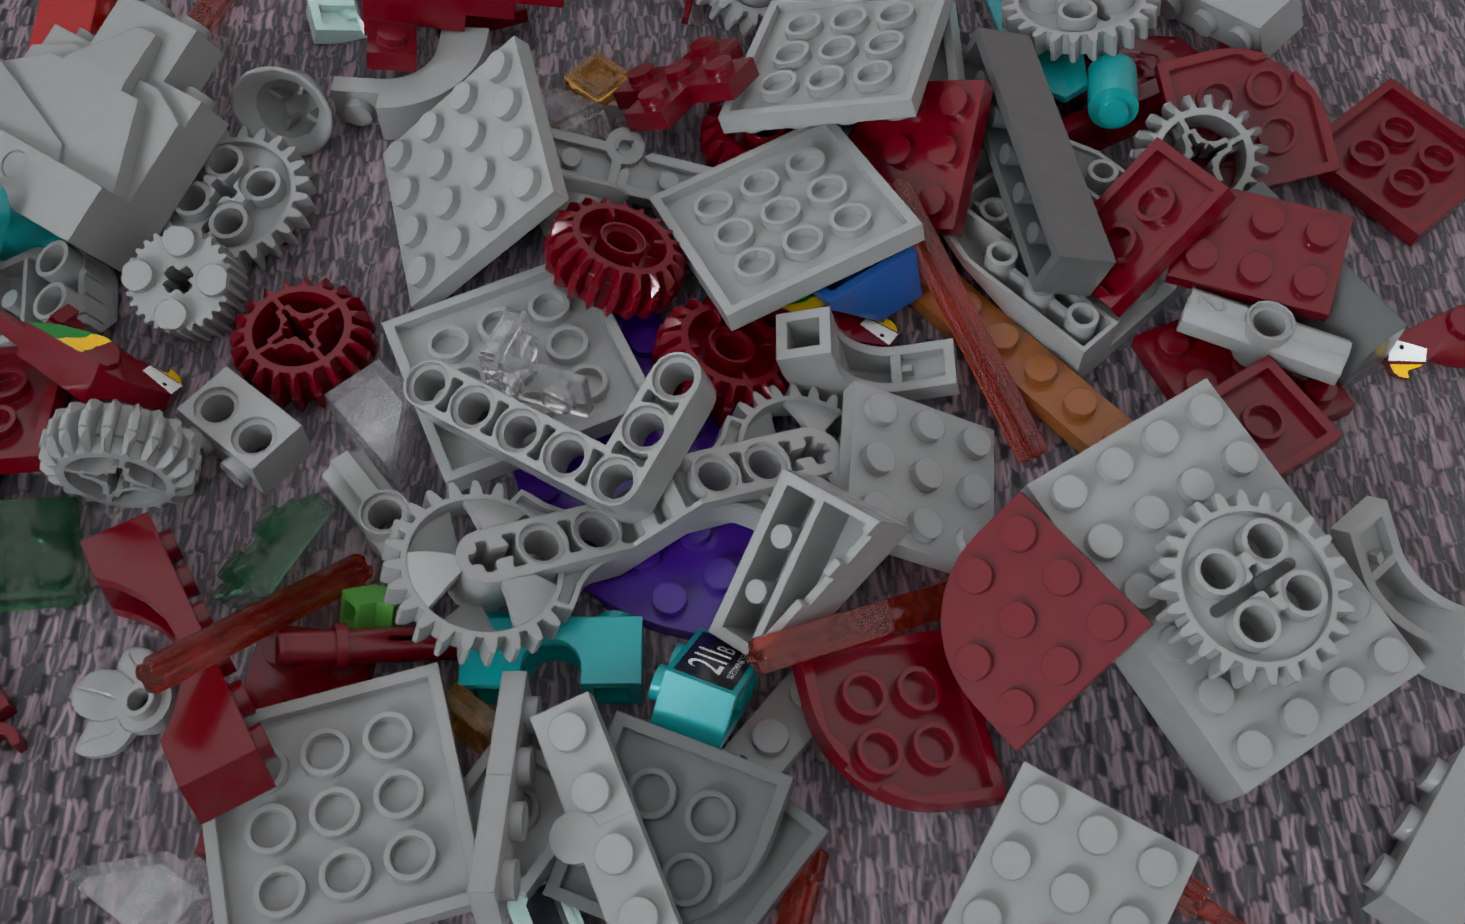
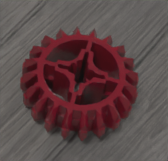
(302, 342)

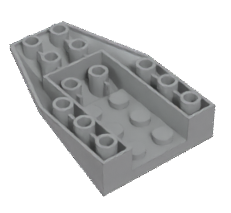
(1069, 326)

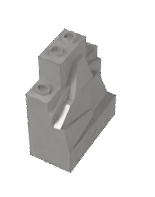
(108, 127)

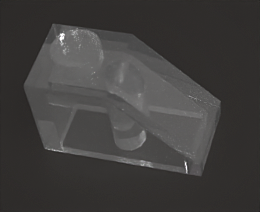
(378, 419)
(149, 889)

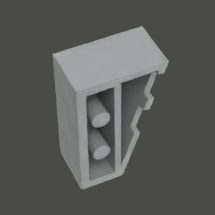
(803, 558)

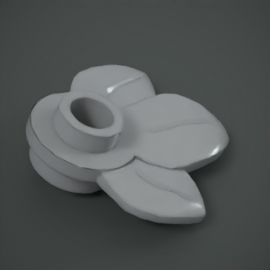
(119, 707)

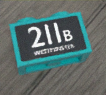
(702, 689)

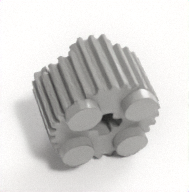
(166, 269)

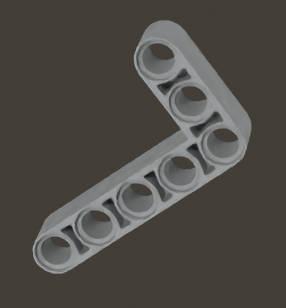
(558, 444)

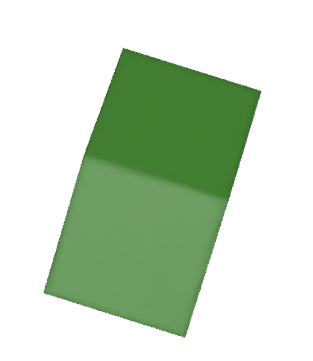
(366, 607)

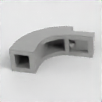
(402, 101)
(819, 355)
(1422, 616)

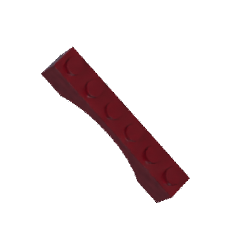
(207, 740)

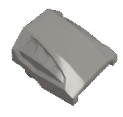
(58, 275)

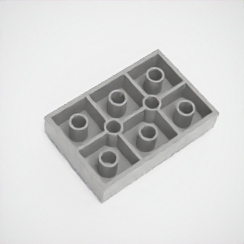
(1117, 509)

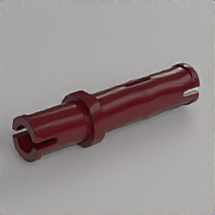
(354, 646)

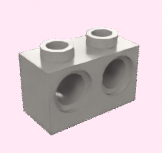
(250, 425)

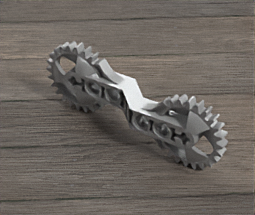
(493, 562)

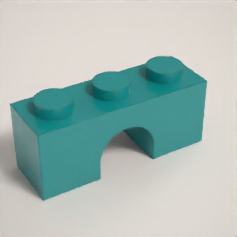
(602, 648)

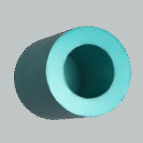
(1112, 91)

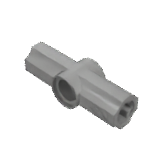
(1264, 331)
(365, 496)

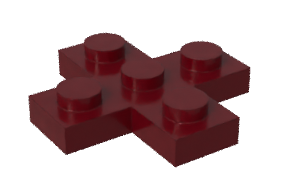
(665, 93)

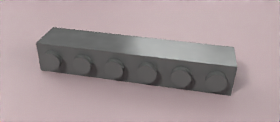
(1037, 168)

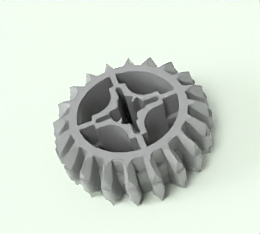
(1188, 142)
(120, 455)

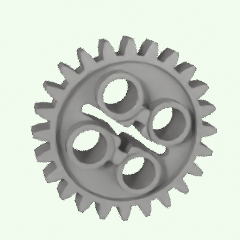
(1080, 25)
(249, 196)
(1286, 638)

